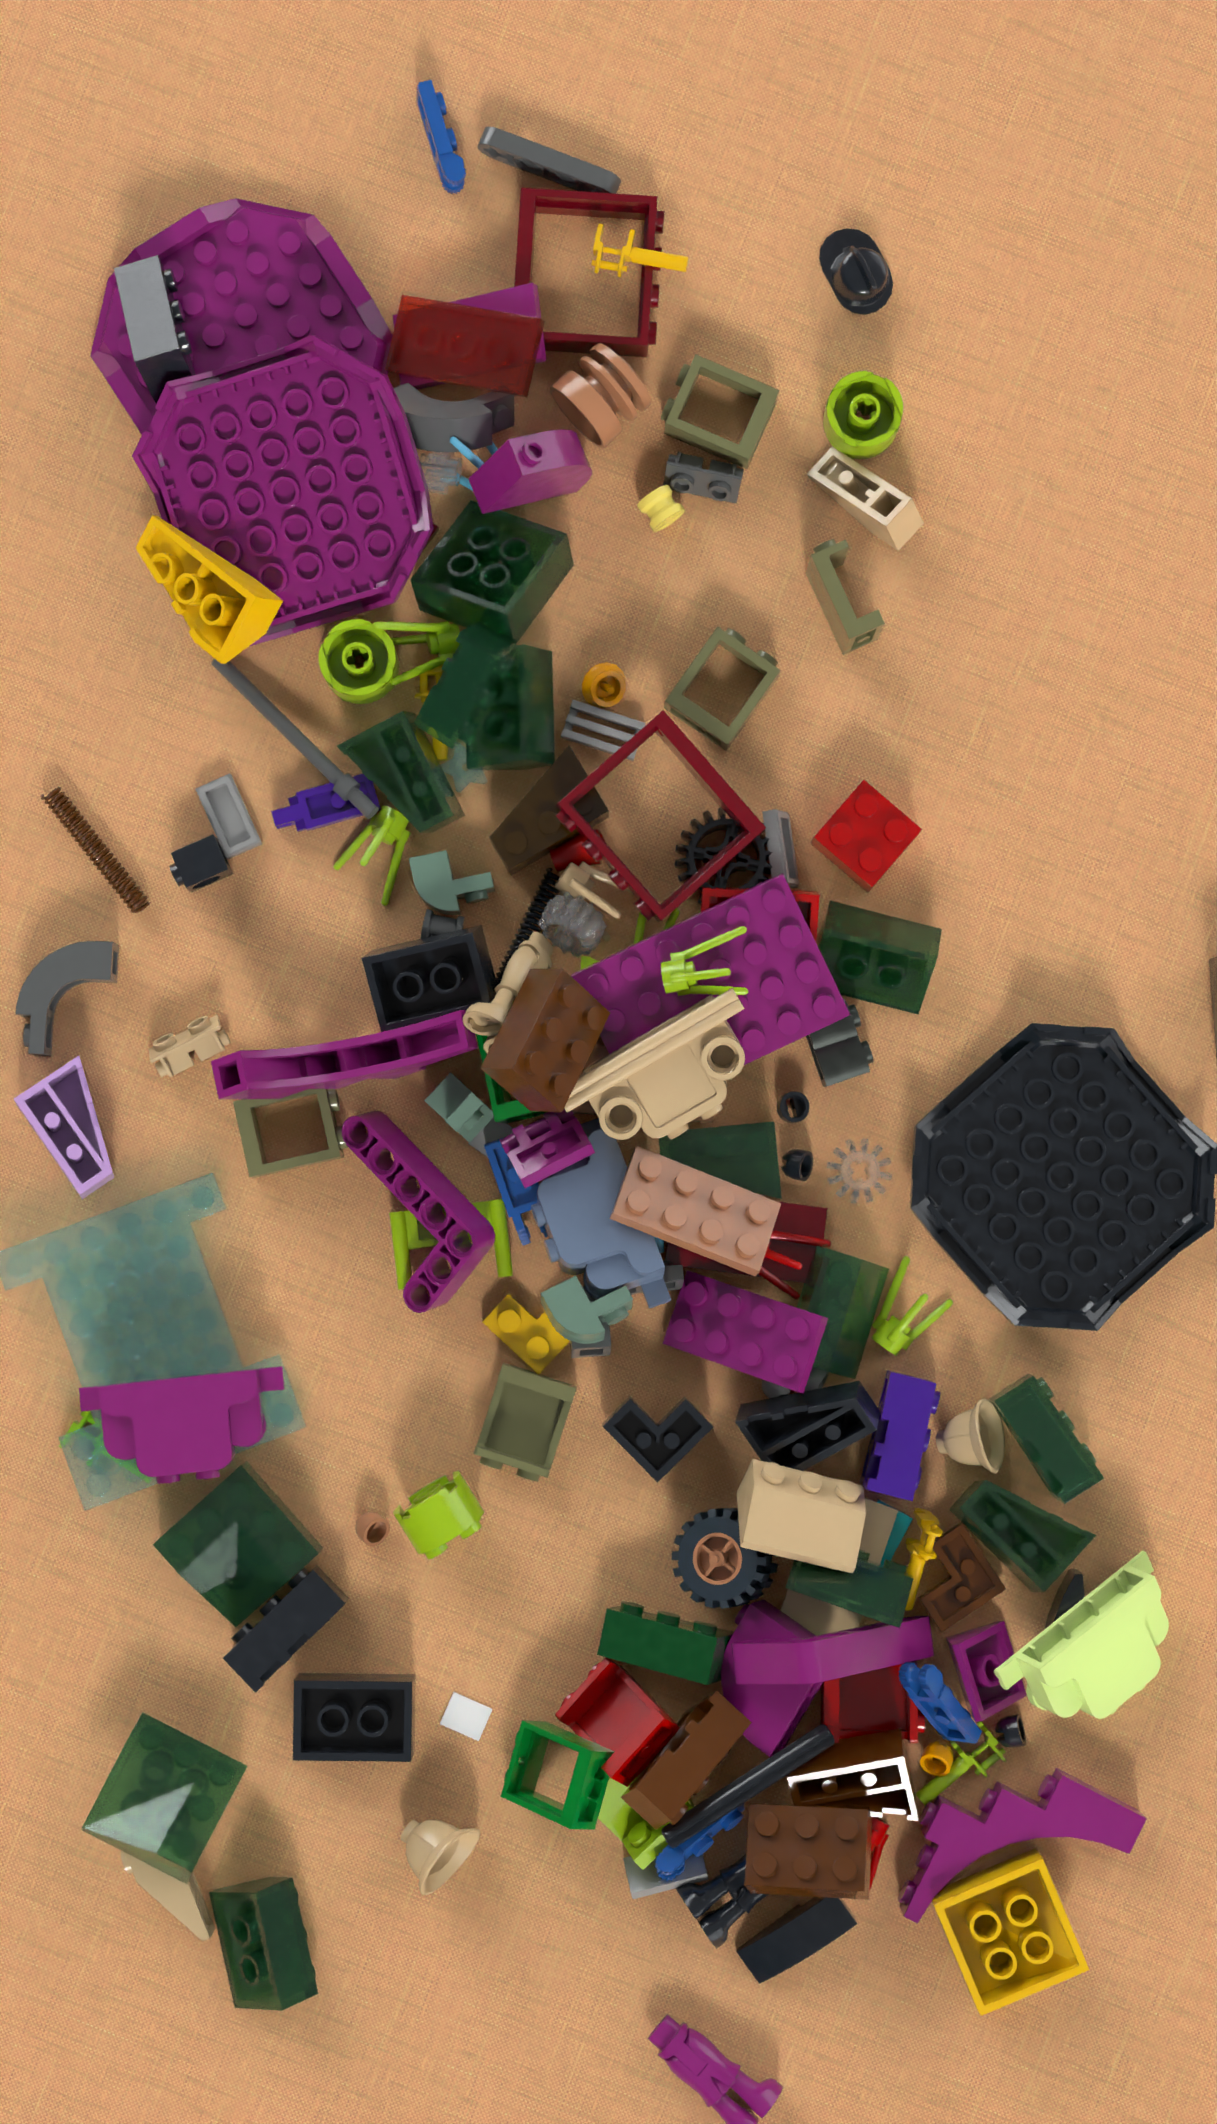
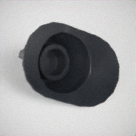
(856, 271)

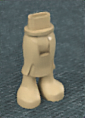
(488, 1017)

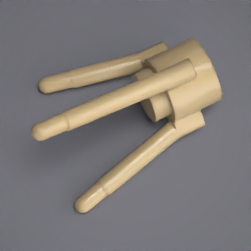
(577, 882)

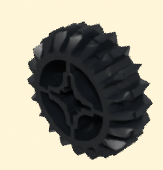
(743, 861)

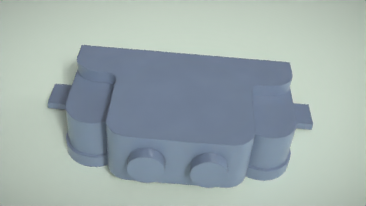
(583, 1238)

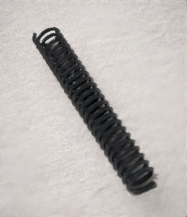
(530, 917)

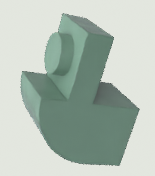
(438, 888)
(459, 1107)
(577, 1317)

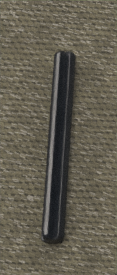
(748, 1785)

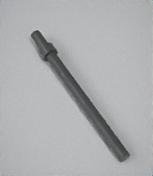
(343, 783)

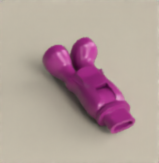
(711, 2074)

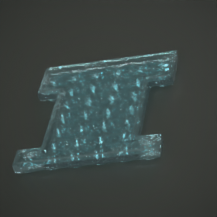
(138, 1310)

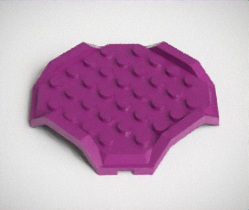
(246, 286)
(295, 478)

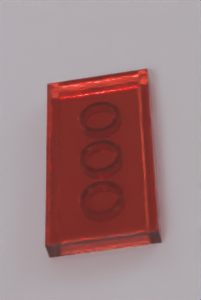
(464, 345)

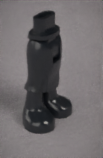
(701, 1897)

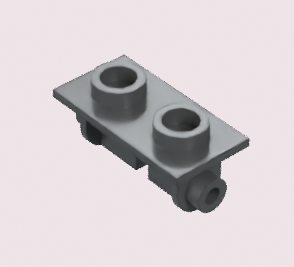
(686, 475)

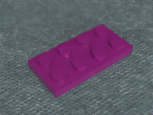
(745, 1331)

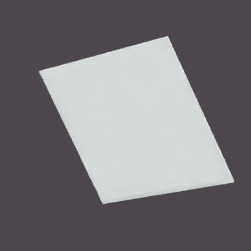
(466, 1716)

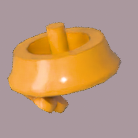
(604, 685)

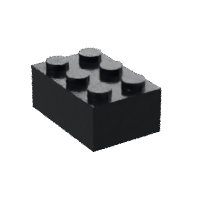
(429, 977)
(354, 1717)

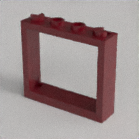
(603, 206)
(704, 774)

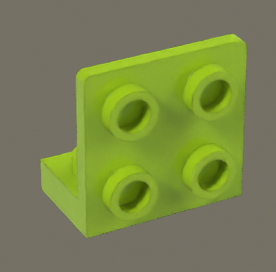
(635, 1833)

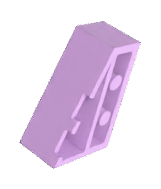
(68, 1126)

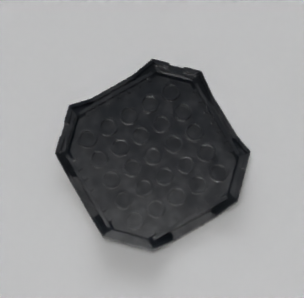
(1061, 1177)

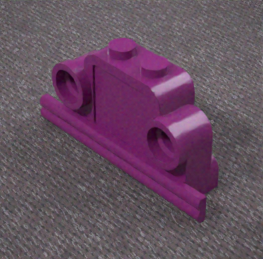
(183, 1421)

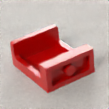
(870, 1705)
(619, 1716)

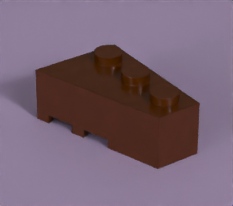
(686, 1760)
(859, 1774)

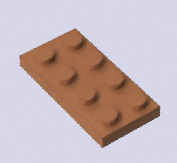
(695, 1211)

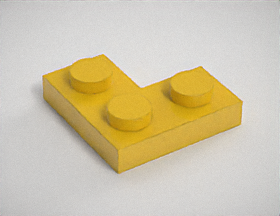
(528, 1337)

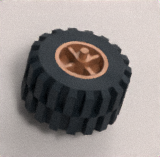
(715, 1563)

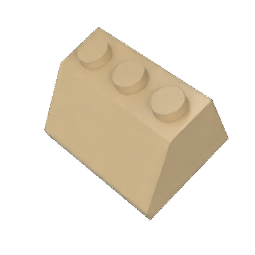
(801, 1515)

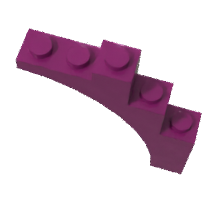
(341, 1062)
(1008, 1817)

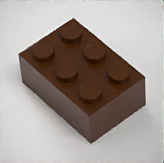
(545, 1040)
(808, 1851)

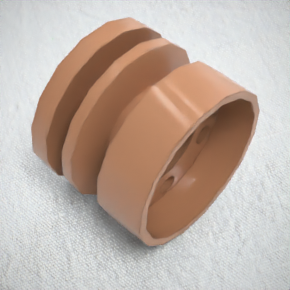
(607, 389)

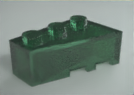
(406, 770)
(733, 1153)
(1047, 1438)
(1021, 1535)

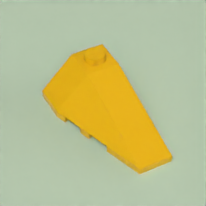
(214, 597)

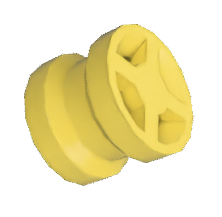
(661, 508)

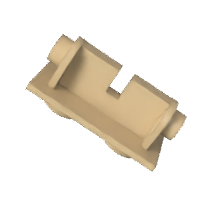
(174, 1050)

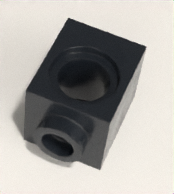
(200, 864)

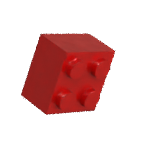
(865, 836)

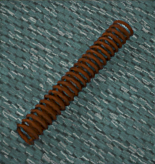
(84, 829)

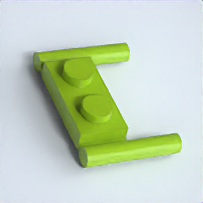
(411, 1234)

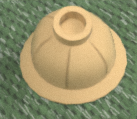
(975, 1437)
(437, 1851)

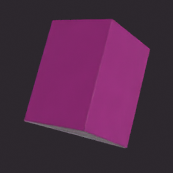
(975, 1658)

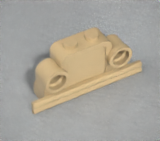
(666, 1073)

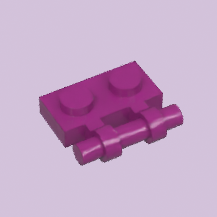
(546, 1146)

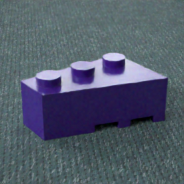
(901, 1436)

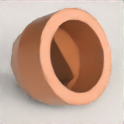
(372, 1528)

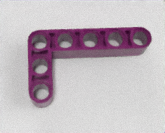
(426, 1205)
(832, 1654)

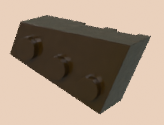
(533, 825)

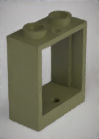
(735, 453)
(702, 720)
(252, 1139)

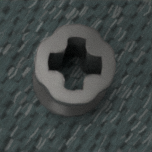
(438, 924)

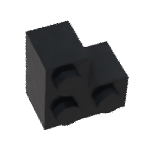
(658, 1444)

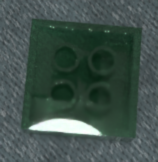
(492, 571)
(238, 1545)
(164, 1798)

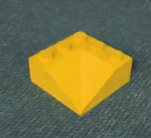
(1009, 1932)

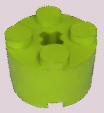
(872, 397)
(338, 660)
(440, 1514)

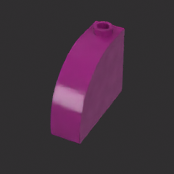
(531, 470)
(770, 1707)

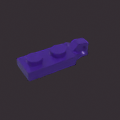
(321, 807)

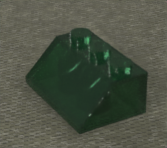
(520, 721)
(879, 956)
(848, 1295)
(871, 1590)
(264, 1944)

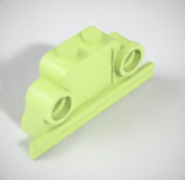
(1097, 1648)

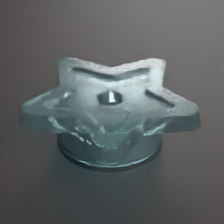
(462, 778)

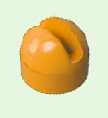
(934, 1766)

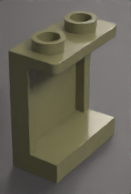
(846, 628)
(524, 1422)

